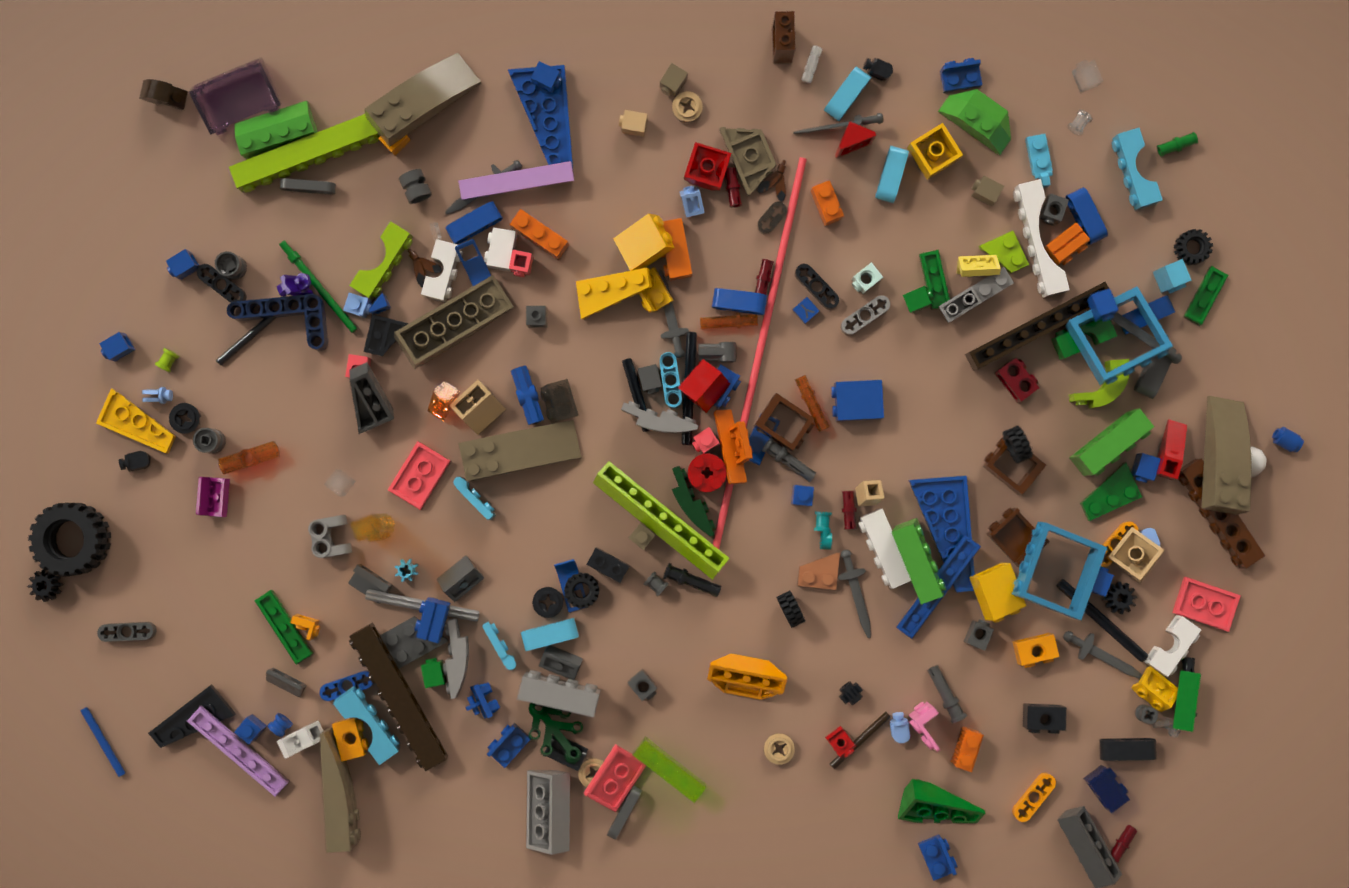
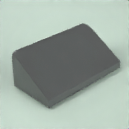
(560, 662)
(285, 682)

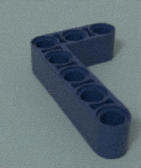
(284, 311)

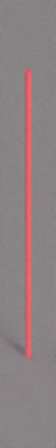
(763, 334)

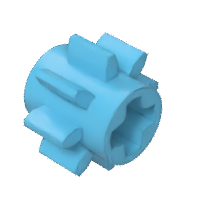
(401, 572)

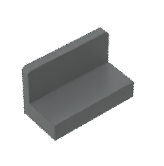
(365, 579)
(460, 579)

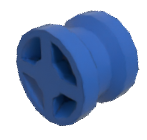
(280, 725)

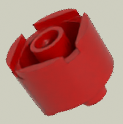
(715, 466)

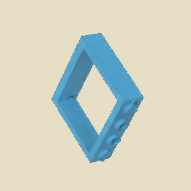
(1073, 327)
(1086, 579)

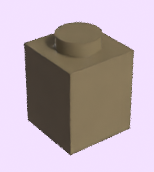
(673, 80)
(987, 190)
(642, 536)

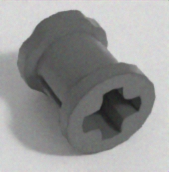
(656, 584)
(1152, 714)

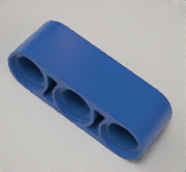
(1086, 215)
(474, 223)
(739, 301)
(1161, 308)

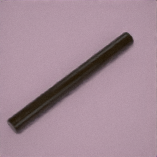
(863, 737)

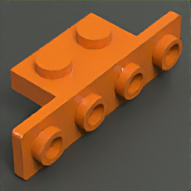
(734, 445)

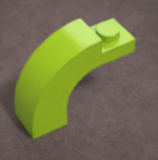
(1107, 392)

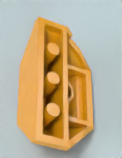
(747, 676)

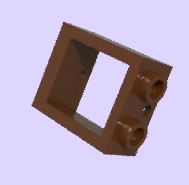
(783, 37)
(807, 427)
(1027, 479)

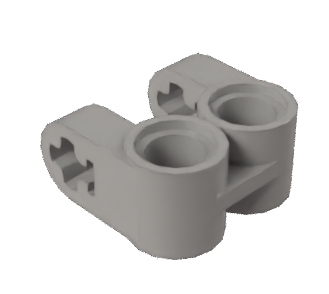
(326, 538)

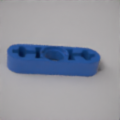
(332, 685)

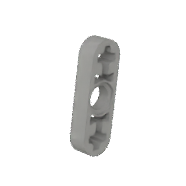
(856, 327)

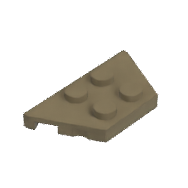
(750, 155)

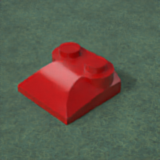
(707, 167)

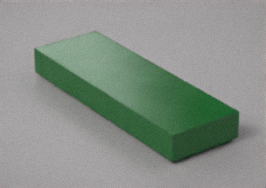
(934, 277)
(1205, 295)
(1186, 701)

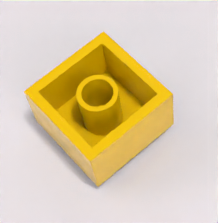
(934, 151)

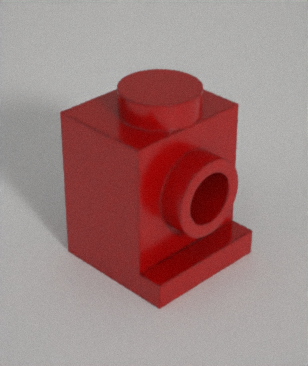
(840, 734)

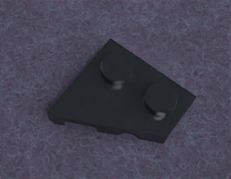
(381, 334)

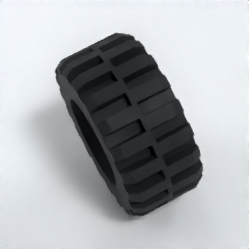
(45, 533)

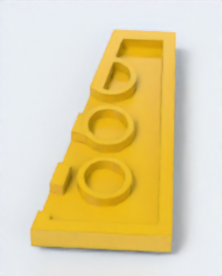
(609, 290)
(129, 420)

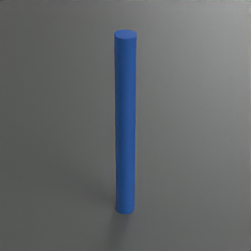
(102, 741)

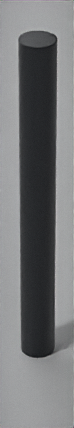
(244, 340)

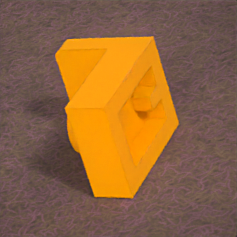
(304, 622)

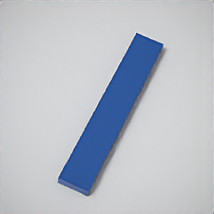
(949, 573)

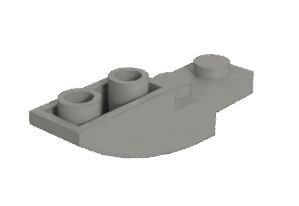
(975, 295)
(666, 423)
(457, 666)

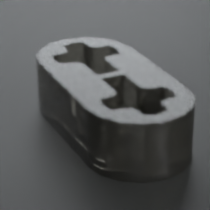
(768, 215)

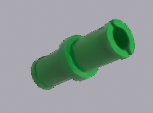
(1177, 144)

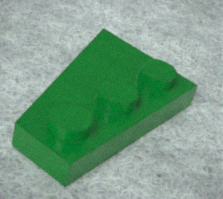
(1111, 494)

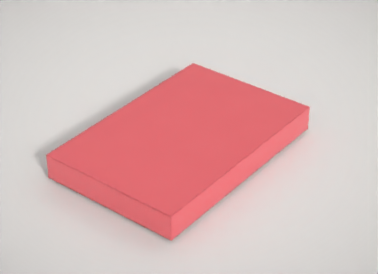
(419, 475)
(1206, 604)
(615, 778)

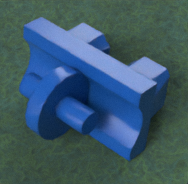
(479, 692)

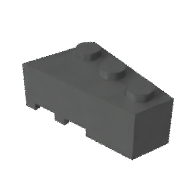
(369, 399)

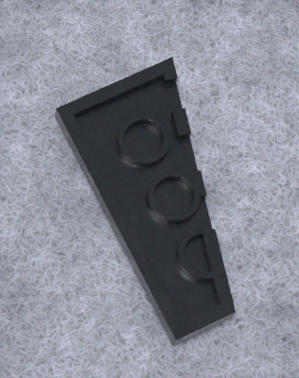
(176, 725)

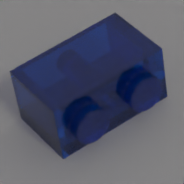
(1106, 788)

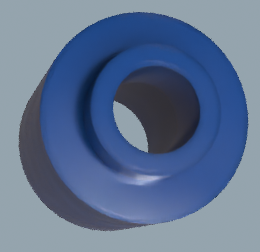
(1287, 439)

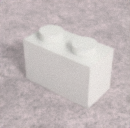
(502, 244)

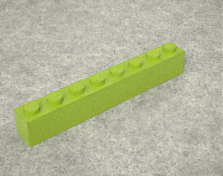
(303, 153)
(660, 520)

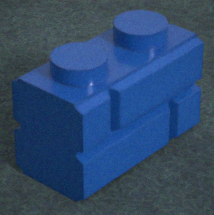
(433, 619)

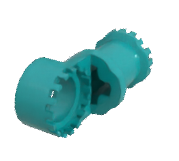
(822, 525)

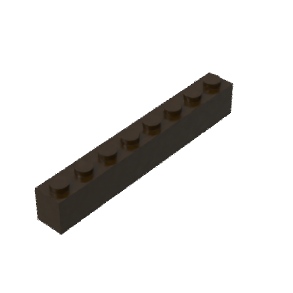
(1032, 329)
(398, 696)

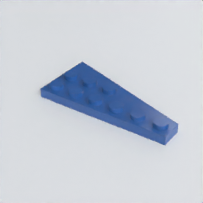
(546, 113)
(947, 515)

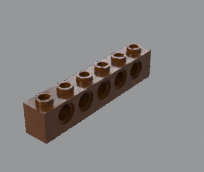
(1251, 551)

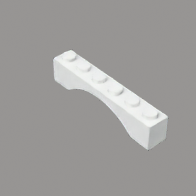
(1050, 277)

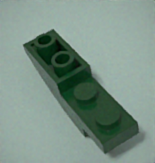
(695, 510)

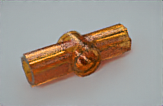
(238, 460)

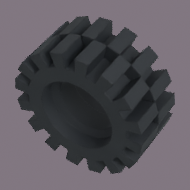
(1205, 245)
(1017, 444)
(590, 598)
(790, 609)

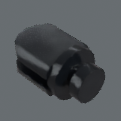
(878, 68)
(135, 461)

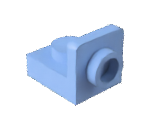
(692, 201)
(357, 305)

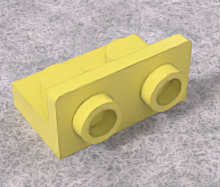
(978, 265)

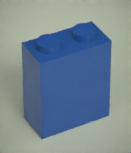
(858, 400)

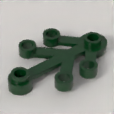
(553, 728)

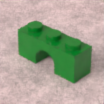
(1098, 331)

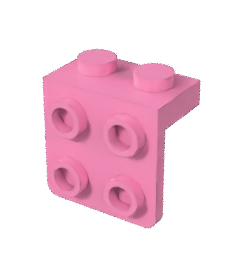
(921, 715)

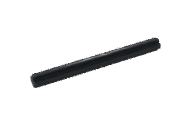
(690, 361)
(1106, 624)

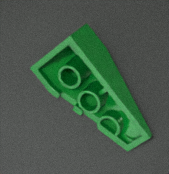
(928, 801)

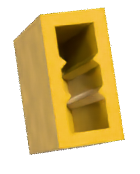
(644, 242)
(994, 592)

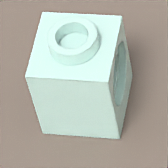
(871, 271)

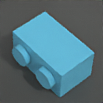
(1172, 277)

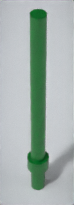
(295, 258)

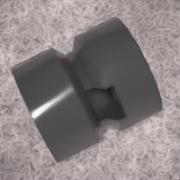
(414, 183)
(230, 265)
(209, 440)

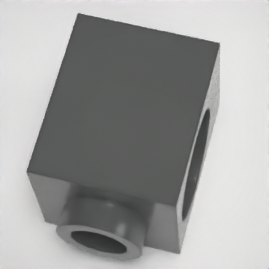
(1059, 204)
(536, 316)
(650, 379)
(982, 642)
(640, 677)

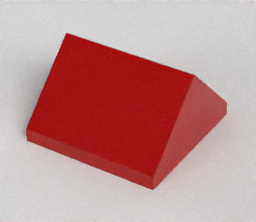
(854, 139)
(704, 385)

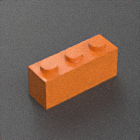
(539, 234)
(677, 259)

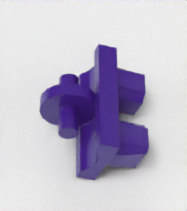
(294, 285)

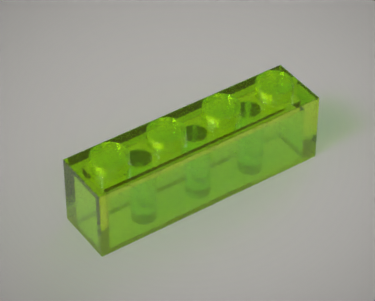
(669, 769)

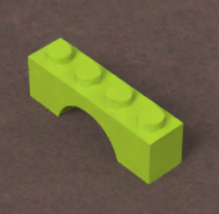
(370, 281)

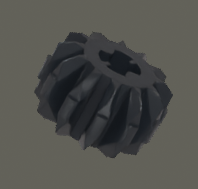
(38, 585)
(1126, 601)

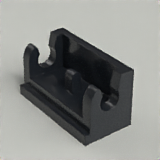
(558, 753)

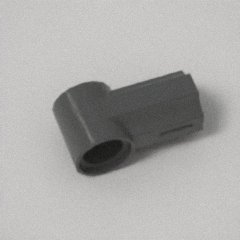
(721, 352)

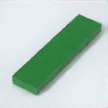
(282, 626)

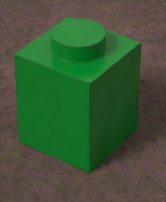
(919, 299)
(433, 673)

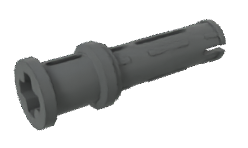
(781, 454)
(950, 702)

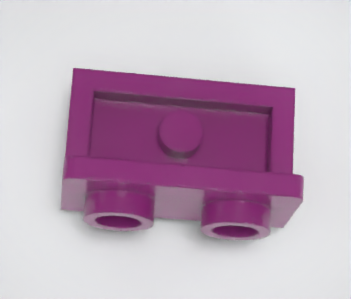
(212, 496)

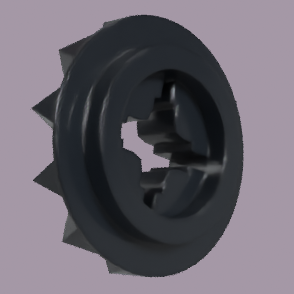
(177, 423)
(541, 608)

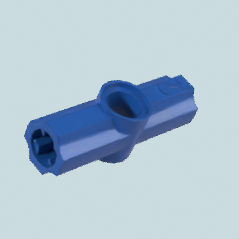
(527, 395)

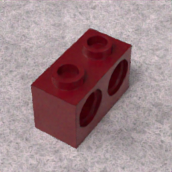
(1012, 383)

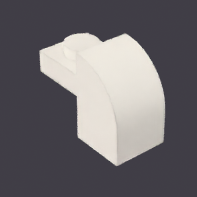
(300, 739)

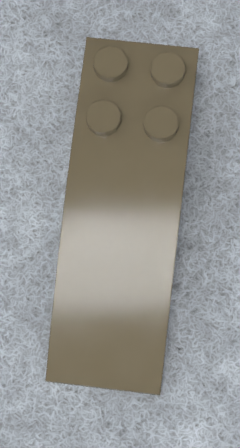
(420, 98)
(452, 322)
(519, 450)
(1226, 457)
(338, 798)

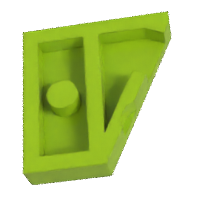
(1007, 250)

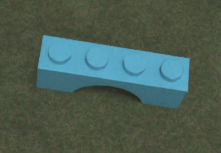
(1142, 191)
(353, 705)

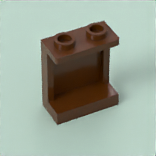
(1012, 535)

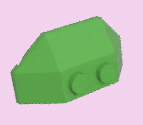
(979, 118)

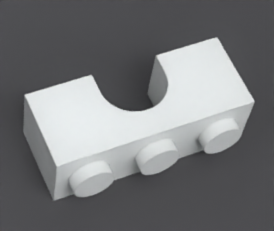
(439, 287)
(1184, 635)

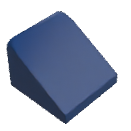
(380, 305)

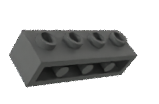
(1089, 847)

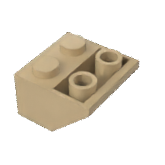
(477, 407)

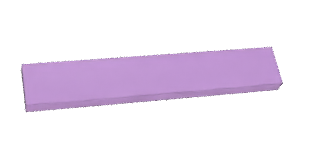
(516, 180)
(238, 751)

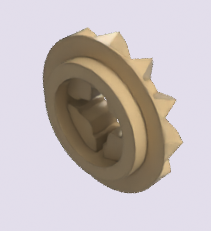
(685, 98)
(788, 749)
(585, 770)

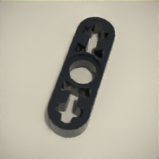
(803, 279)
(213, 285)

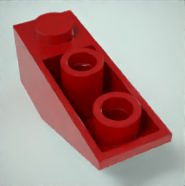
(1172, 450)

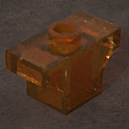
(441, 399)

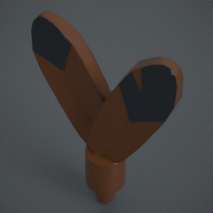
(776, 179)
(420, 265)

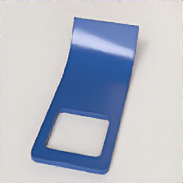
(475, 267)
(758, 440)
(565, 571)

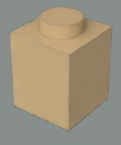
(633, 123)
(869, 493)

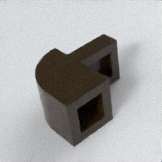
(161, 92)

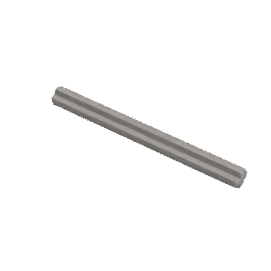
(414, 603)

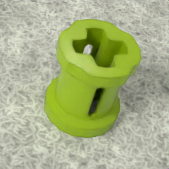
(167, 360)

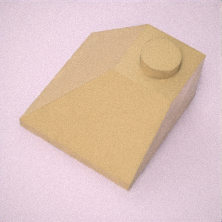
(1136, 555)

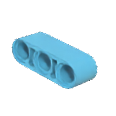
(847, 93)
(892, 174)
(670, 371)
(549, 634)

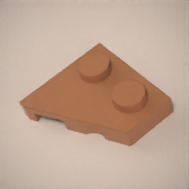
(820, 573)

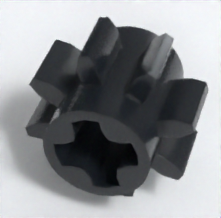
(850, 693)

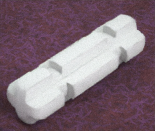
(811, 64)

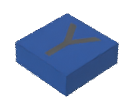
(805, 310)

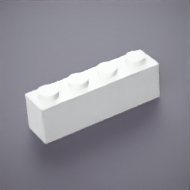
(885, 548)

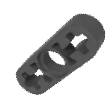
(307, 186)
(113, 626)
(624, 812)

